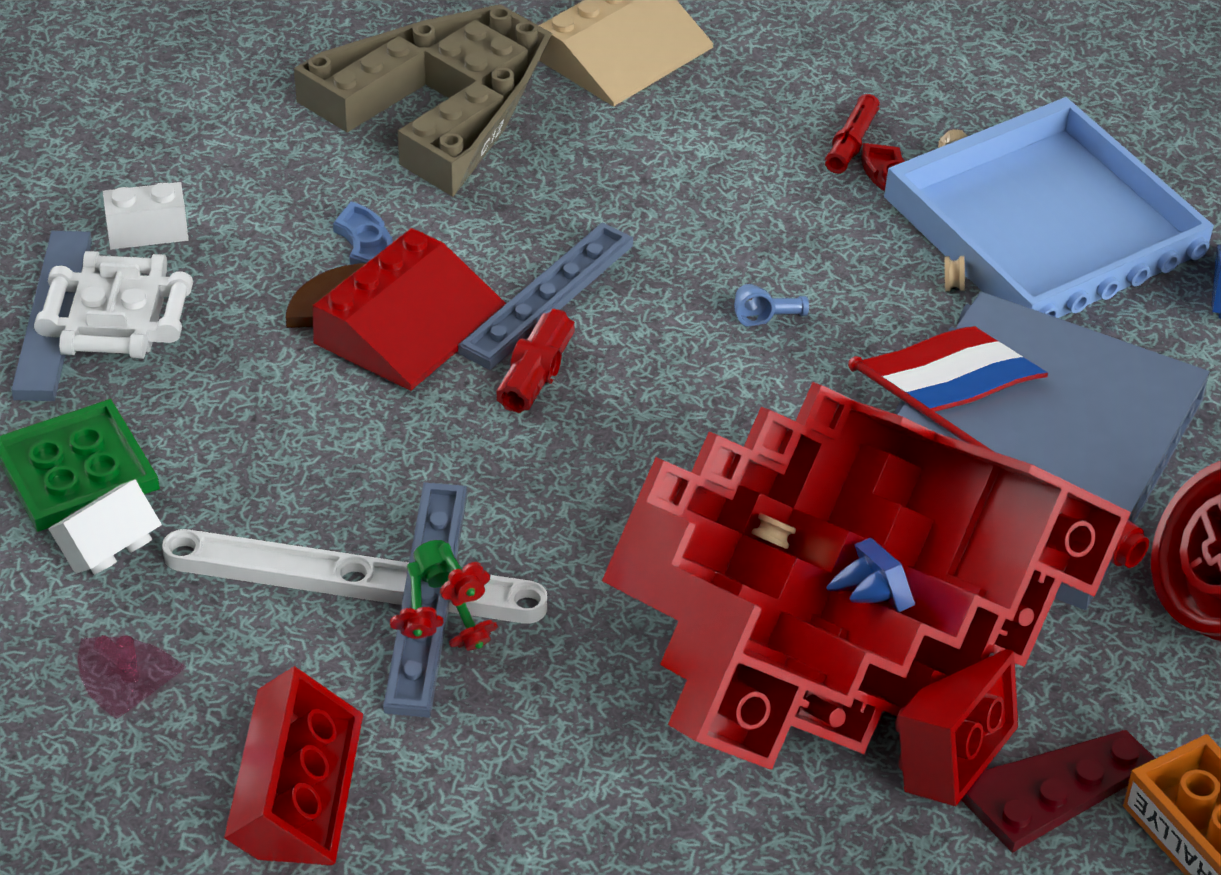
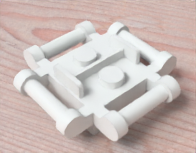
(114, 308)

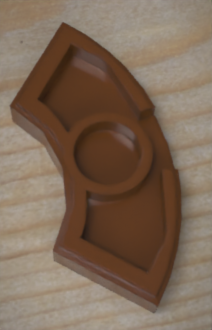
(300, 308)

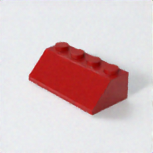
(295, 772)

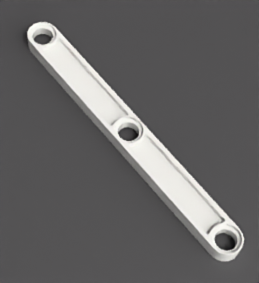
(324, 572)

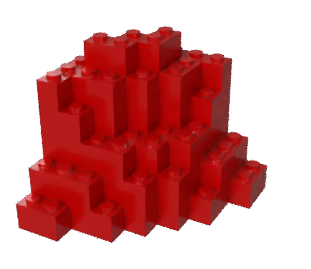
(755, 621)

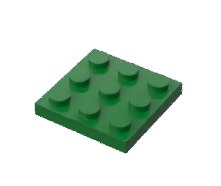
(73, 462)

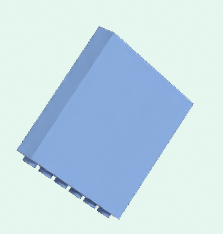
(1048, 210)

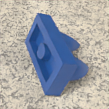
(874, 578)

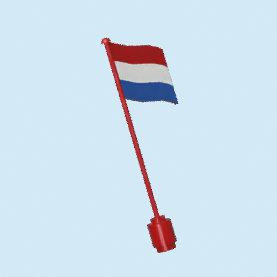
(958, 371)

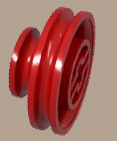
(1189, 554)

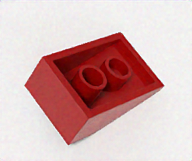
(957, 728)

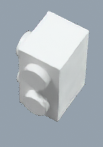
(145, 215)
(106, 527)

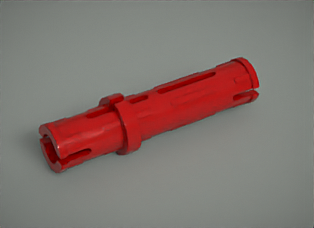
(848, 140)

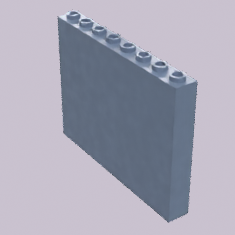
(1098, 418)

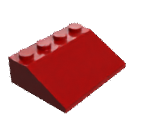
(404, 310)

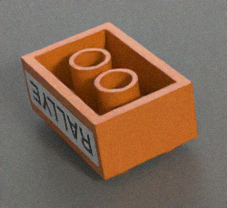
(1180, 804)

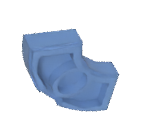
(363, 231)

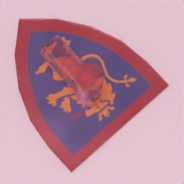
(123, 671)

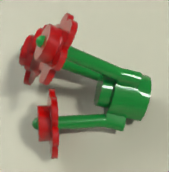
(439, 568)

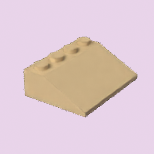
(621, 44)

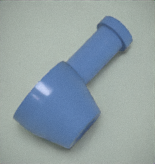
(765, 305)

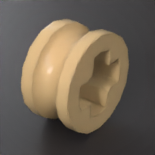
(954, 273)
(773, 531)

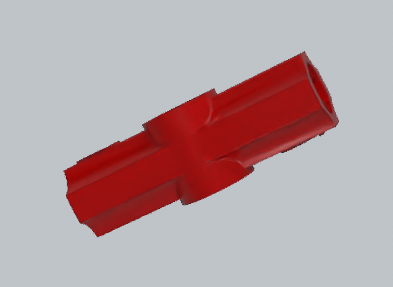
(535, 361)

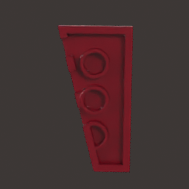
(1048, 789)

